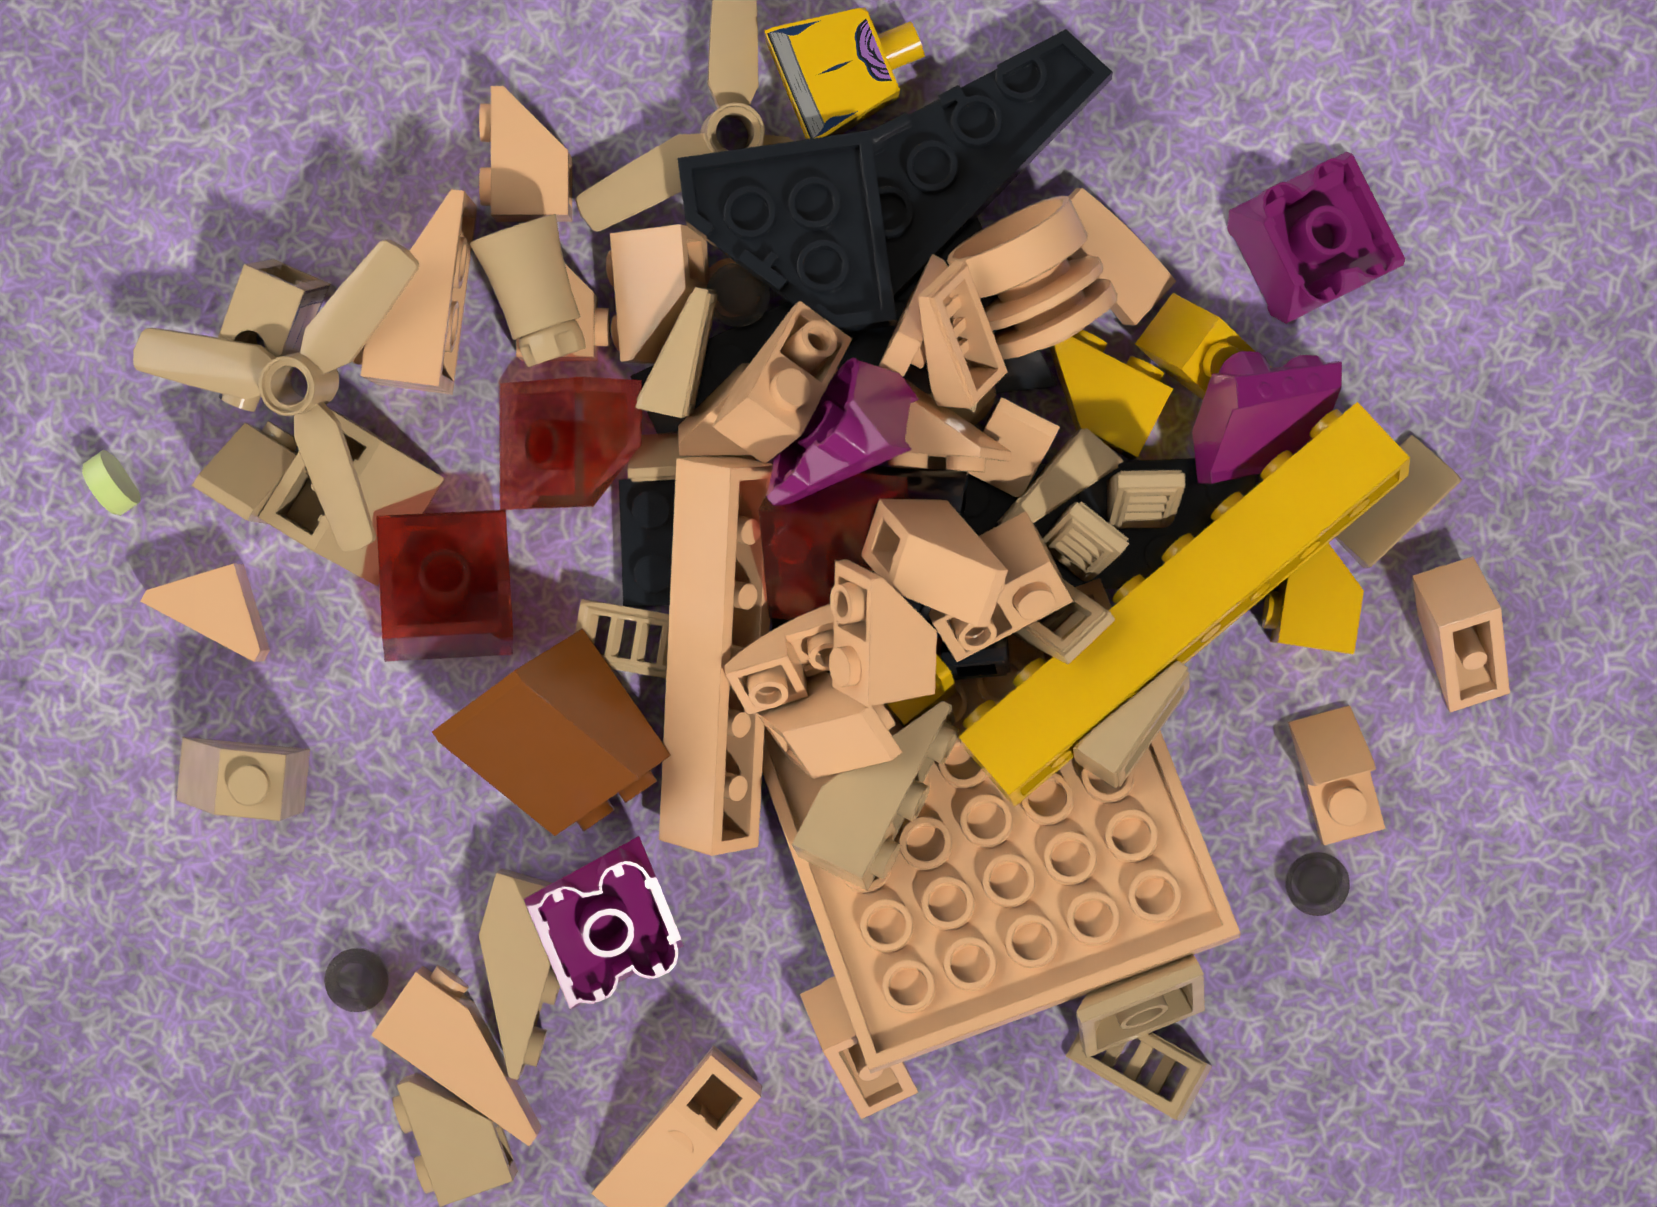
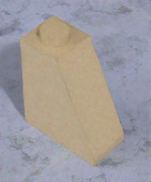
(243, 778)

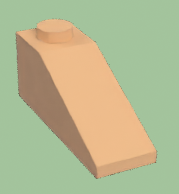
(452, 1044)

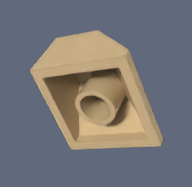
(1140, 1005)

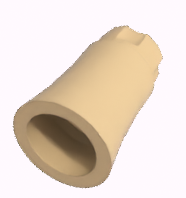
(533, 288)

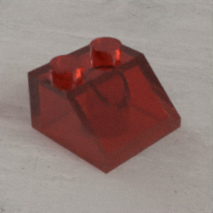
(813, 533)
(444, 585)

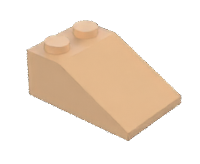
(422, 331)

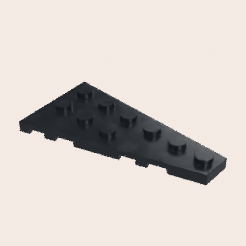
(970, 144)

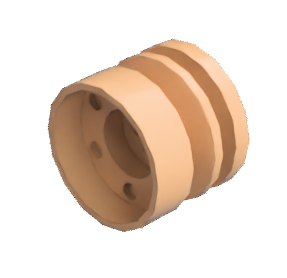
(1037, 288)

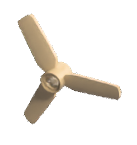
(732, 86)
(327, 344)

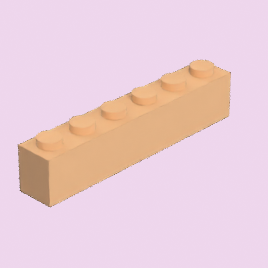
(714, 613)

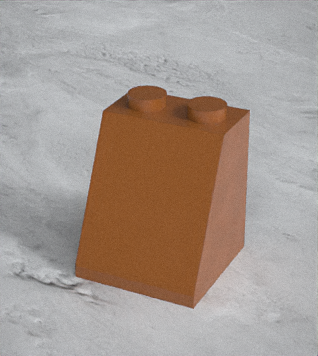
(558, 737)

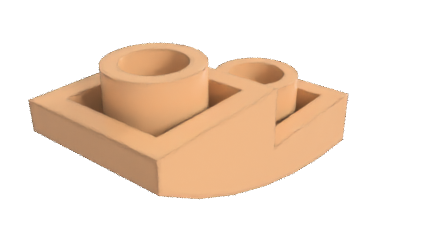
(1125, 259)
(778, 663)

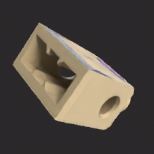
(276, 305)

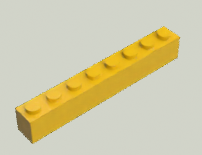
(1188, 599)

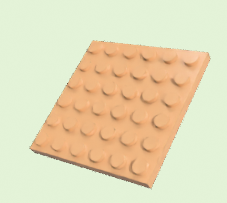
(1003, 902)

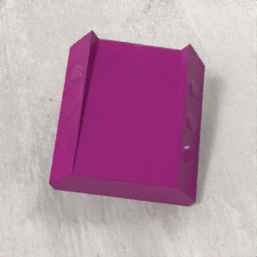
(1314, 238)
(1260, 412)
(851, 430)
(605, 925)

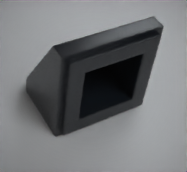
(985, 663)

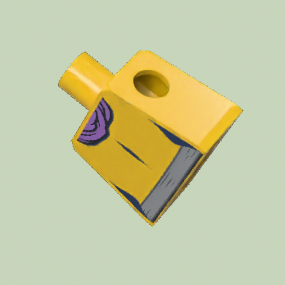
(840, 68)

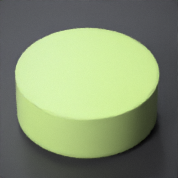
(110, 483)

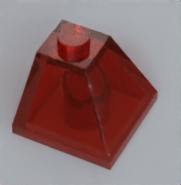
(565, 440)

